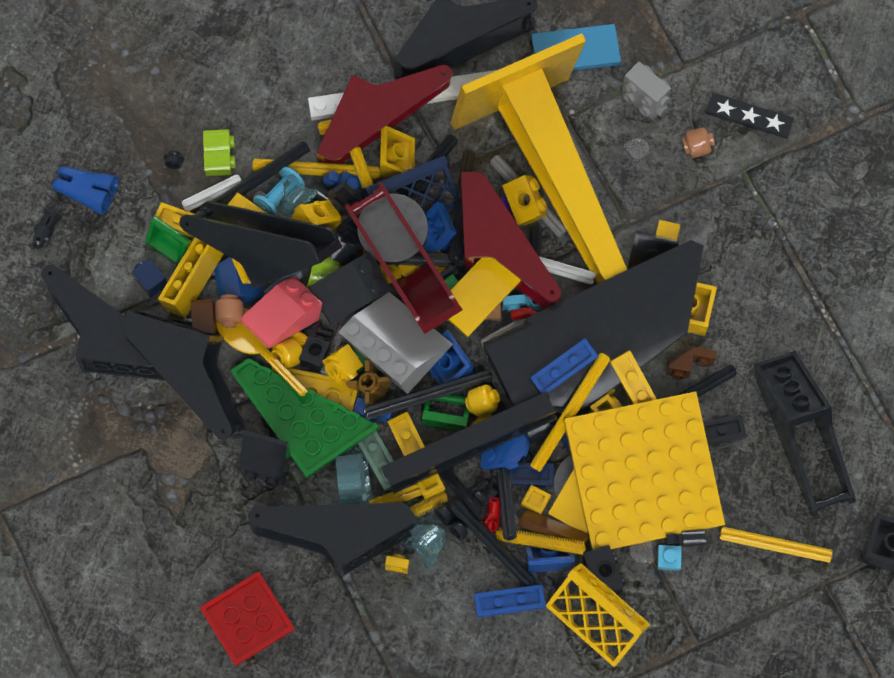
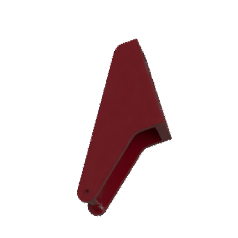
(371, 107)
(495, 235)
(424, 289)

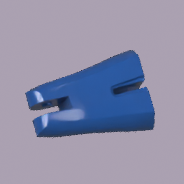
(87, 188)

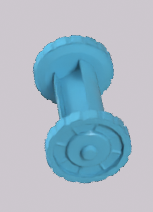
(273, 198)

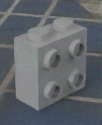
(646, 91)

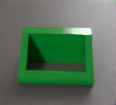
(167, 240)
(446, 421)

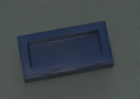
(526, 475)

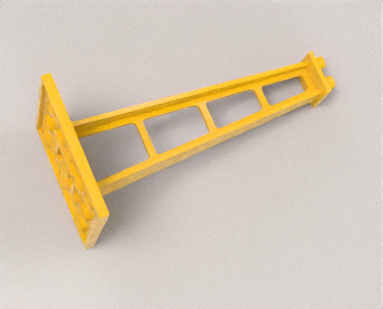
(532, 115)

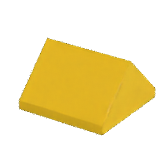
(396, 152)

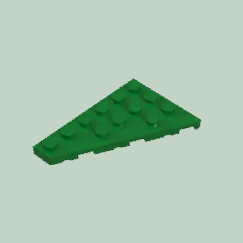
(309, 423)

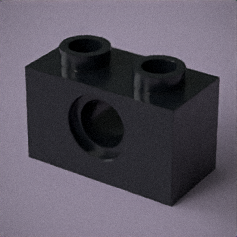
(605, 558)

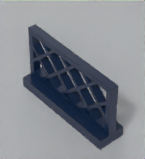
(419, 173)

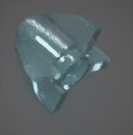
(295, 194)
(426, 542)

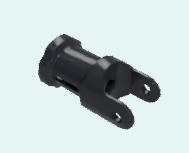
(43, 231)

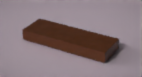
(547, 526)

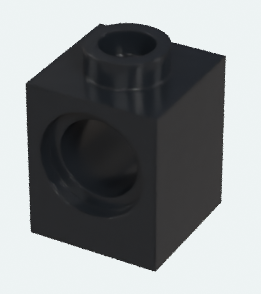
(310, 361)

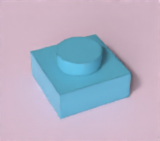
(669, 557)

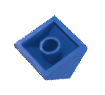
(230, 283)
(452, 364)
(548, 560)

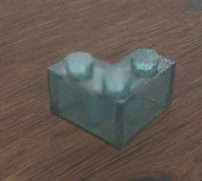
(351, 479)

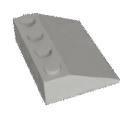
(394, 341)

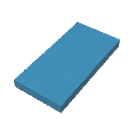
(599, 49)

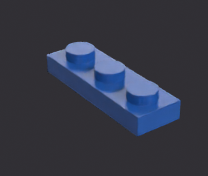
(564, 366)
(509, 601)

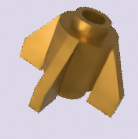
(370, 384)

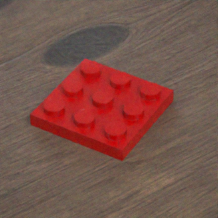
(247, 618)

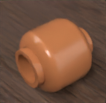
(698, 142)
(229, 311)

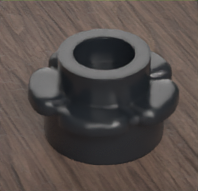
(173, 160)

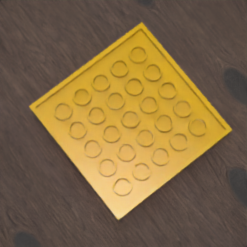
(644, 471)

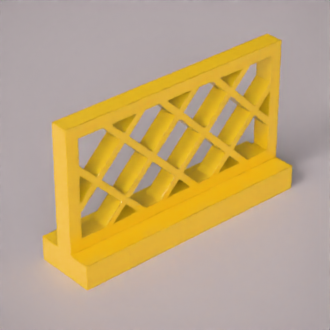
(605, 599)

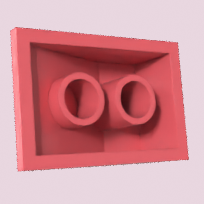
(283, 312)

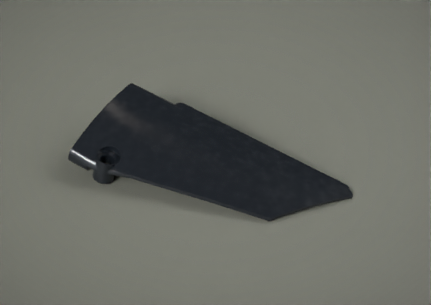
(632, 311)

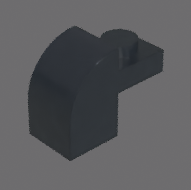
(343, 195)
(350, 248)

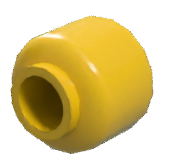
(287, 352)
(482, 400)

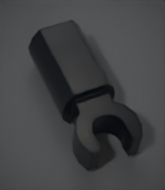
(686, 538)

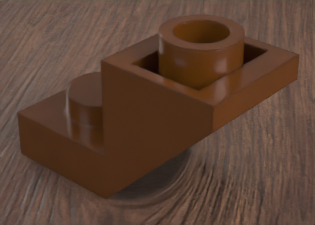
(204, 315)
(681, 367)

